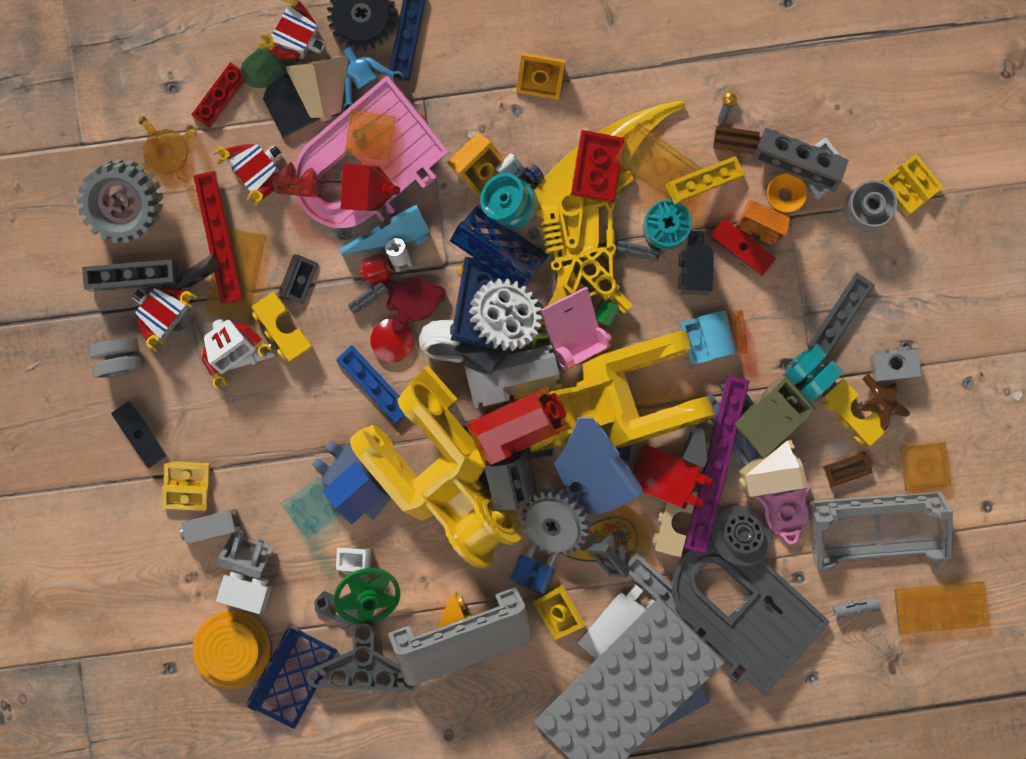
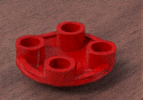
(391, 345)

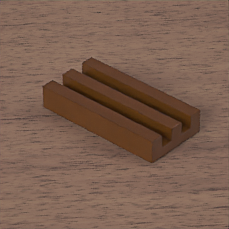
(717, 137)
(829, 475)

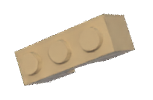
(667, 539)

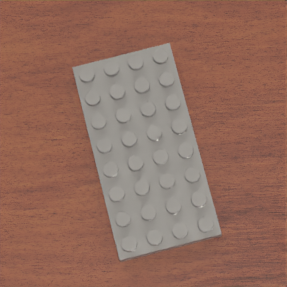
(630, 687)

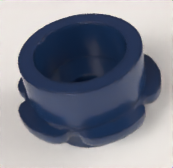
(533, 175)

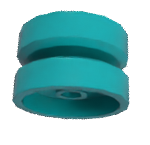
(509, 201)

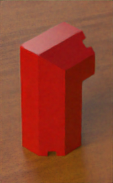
(517, 425)

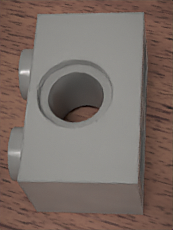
(882, 370)

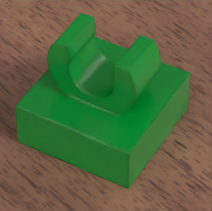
(605, 313)

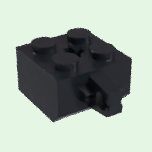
(696, 266)

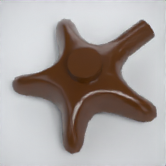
(882, 402)

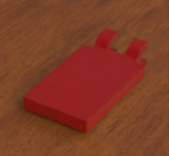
(669, 477)

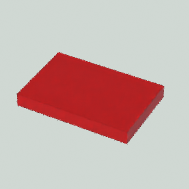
(595, 167)

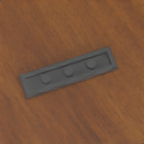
(842, 313)

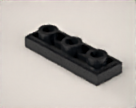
(132, 422)

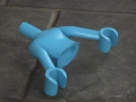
(362, 74)

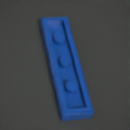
(371, 383)

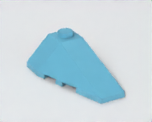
(407, 226)

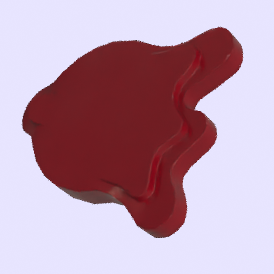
(413, 300)

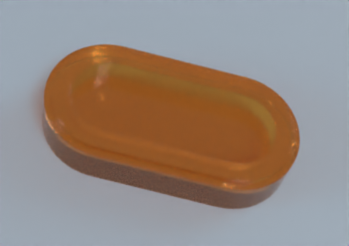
(740, 332)

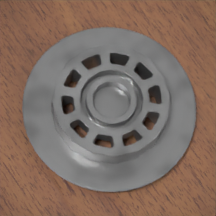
(743, 533)

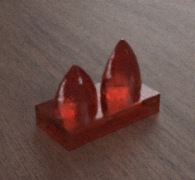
(289, 184)

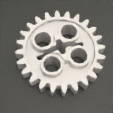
(496, 329)

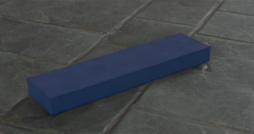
(407, 37)

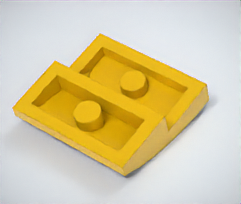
(912, 184)
(186, 486)

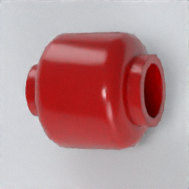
(376, 269)

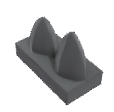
(611, 561)

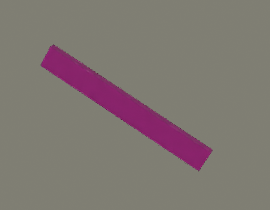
(717, 463)

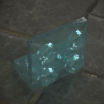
(310, 508)

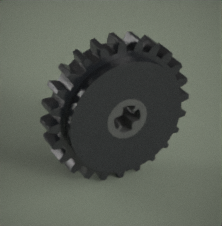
(361, 31)

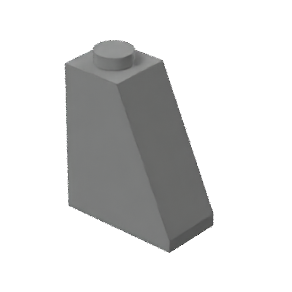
(210, 526)

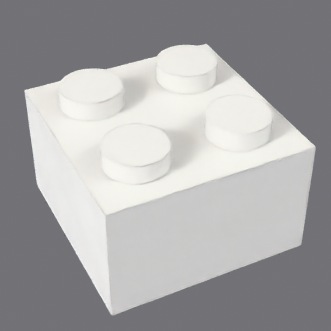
(244, 592)

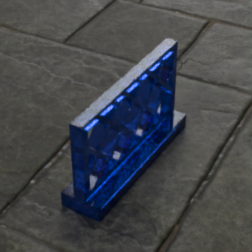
(493, 254)
(273, 670)

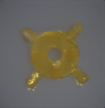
(163, 138)

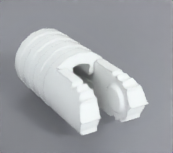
(398, 254)

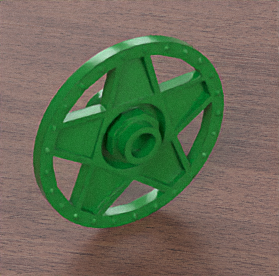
(366, 596)

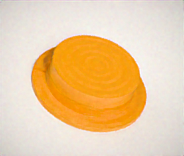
(231, 649)

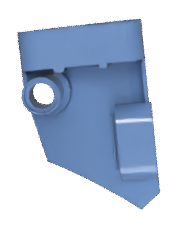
(596, 465)

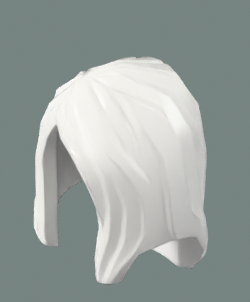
(436, 341)

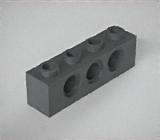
(800, 159)
(130, 275)

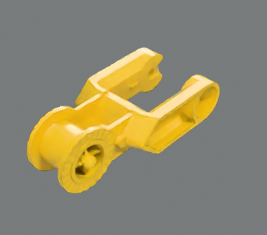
(608, 399)
(448, 486)

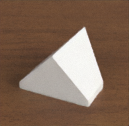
(353, 559)

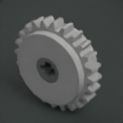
(556, 522)

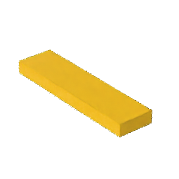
(705, 180)

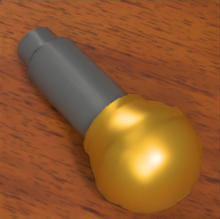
(728, 100)

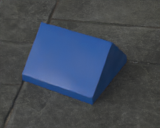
(353, 493)

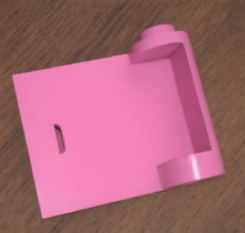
(575, 330)

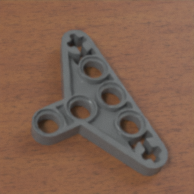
(351, 667)

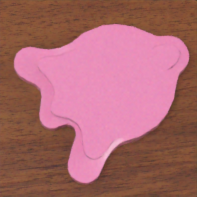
(786, 513)

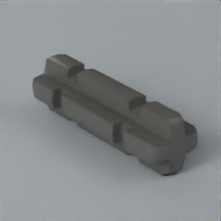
(637, 251)
(368, 297)

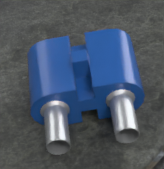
(533, 574)

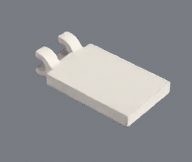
(613, 622)

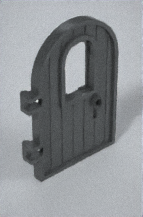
(755, 632)

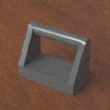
(695, 448)

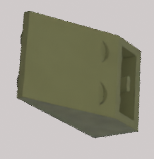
(774, 416)

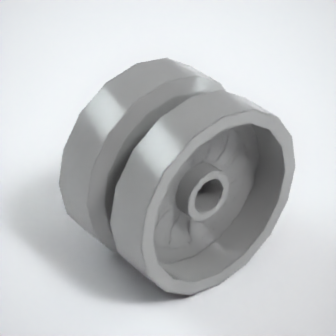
(115, 357)

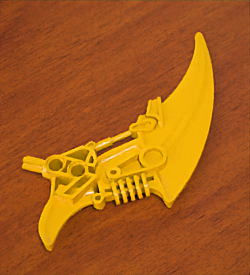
(579, 217)

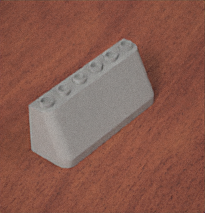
(464, 641)

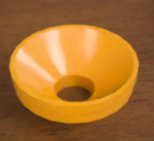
(794, 185)

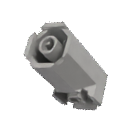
(515, 376)

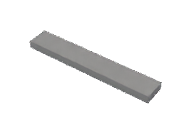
(655, 584)

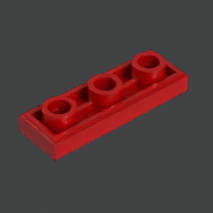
(210, 106)
(754, 256)

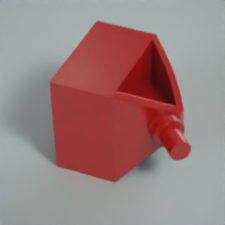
(365, 187)

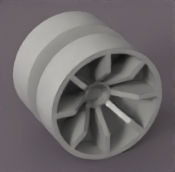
(870, 206)

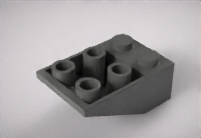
(511, 481)

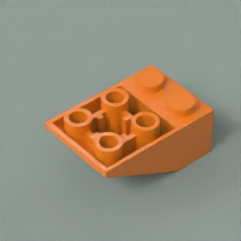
(763, 222)

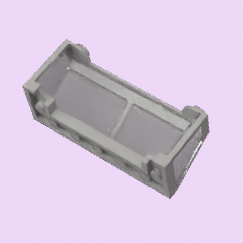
(880, 527)

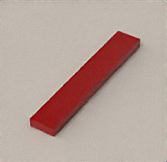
(218, 236)

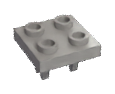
(245, 555)

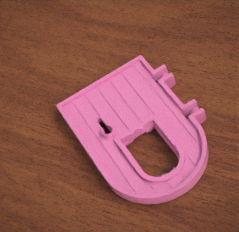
(412, 148)

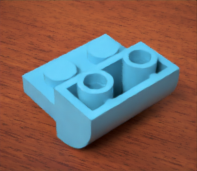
(709, 337)

